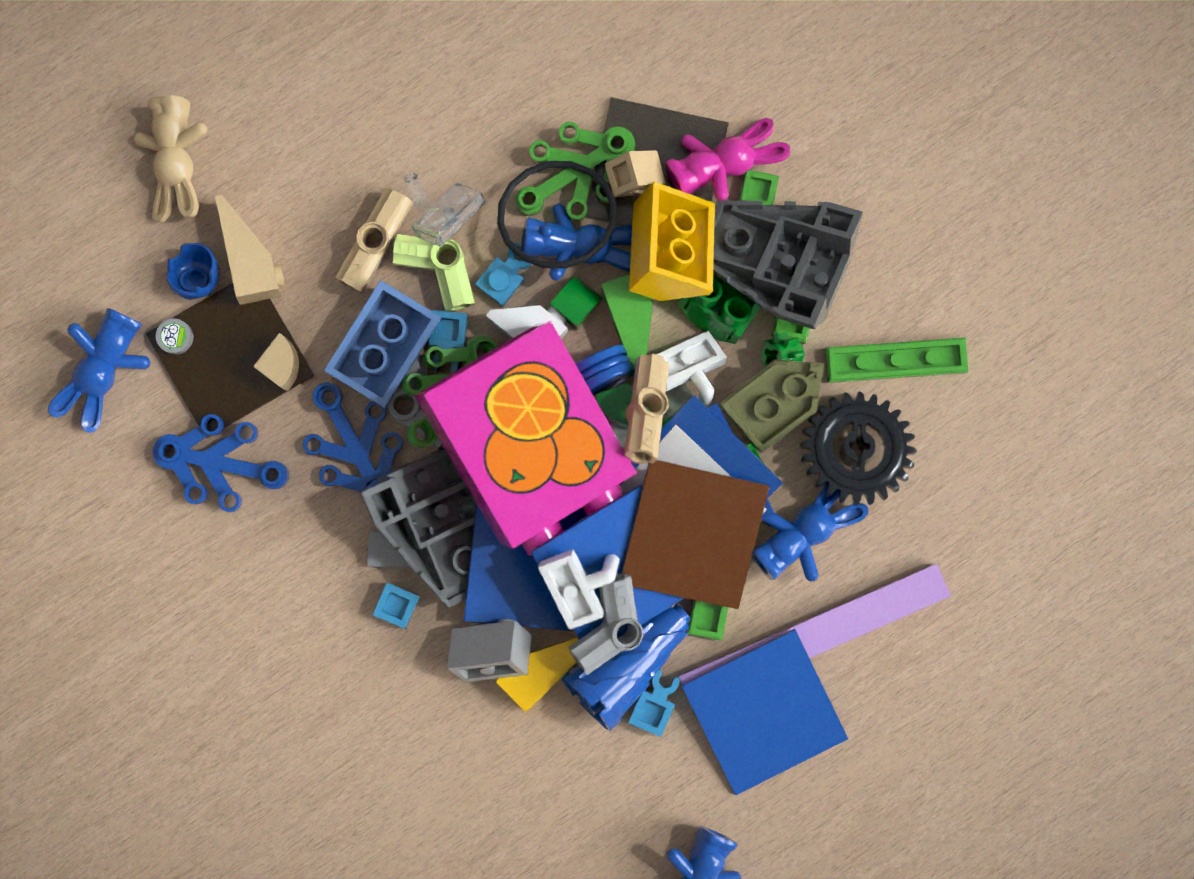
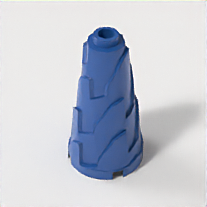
(623, 678)

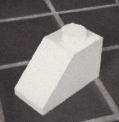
(517, 320)

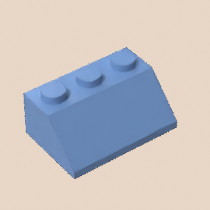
(382, 344)

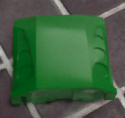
(722, 312)

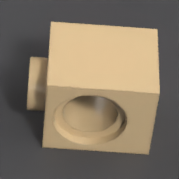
(634, 172)

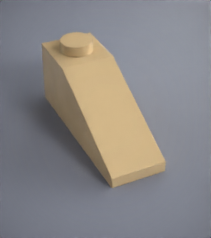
(249, 261)

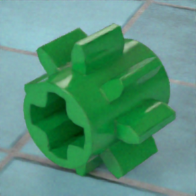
(782, 349)

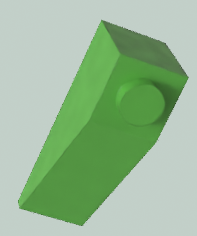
(629, 315)

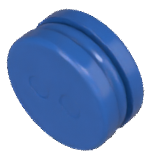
(606, 369)

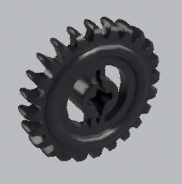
(858, 482)

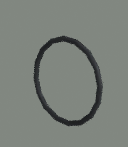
(557, 264)

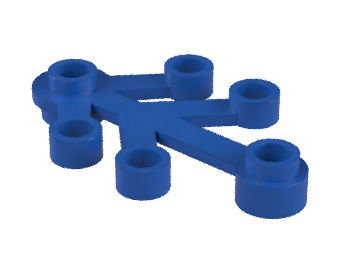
(356, 450)
(213, 461)

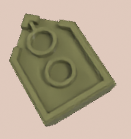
(774, 400)

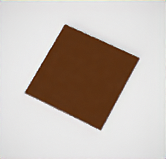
(694, 533)

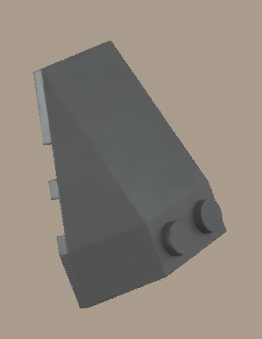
(785, 254)
(421, 519)

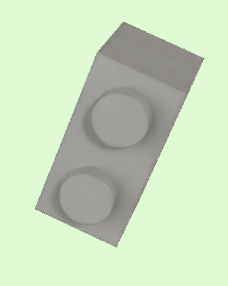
(489, 651)

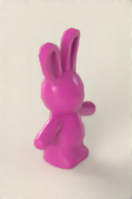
(730, 157)

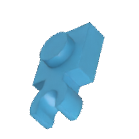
(502, 279)
(449, 334)
(653, 709)

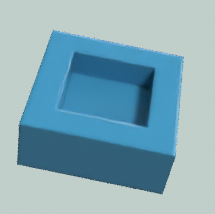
(396, 605)

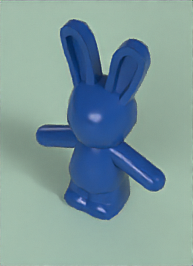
(564, 242)
(96, 372)
(809, 528)
(706, 856)

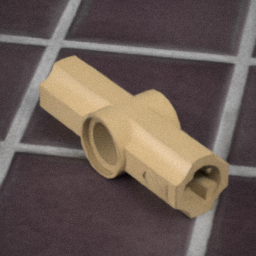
(385, 220)
(645, 426)

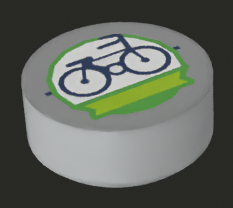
(174, 336)

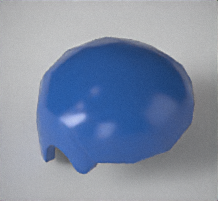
(193, 271)

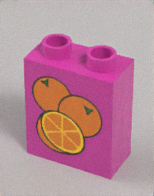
(527, 437)

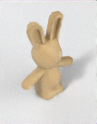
(172, 163)

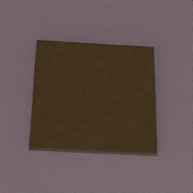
(218, 367)

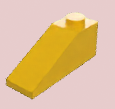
(544, 670)

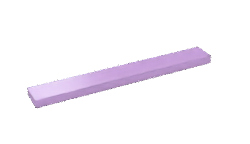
(853, 617)

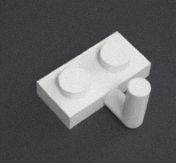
(692, 361)
(574, 589)

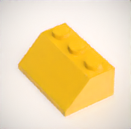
(671, 244)

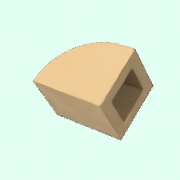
(280, 362)

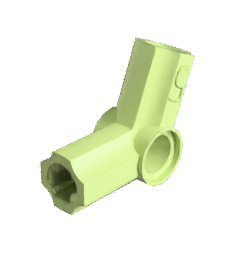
(452, 278)

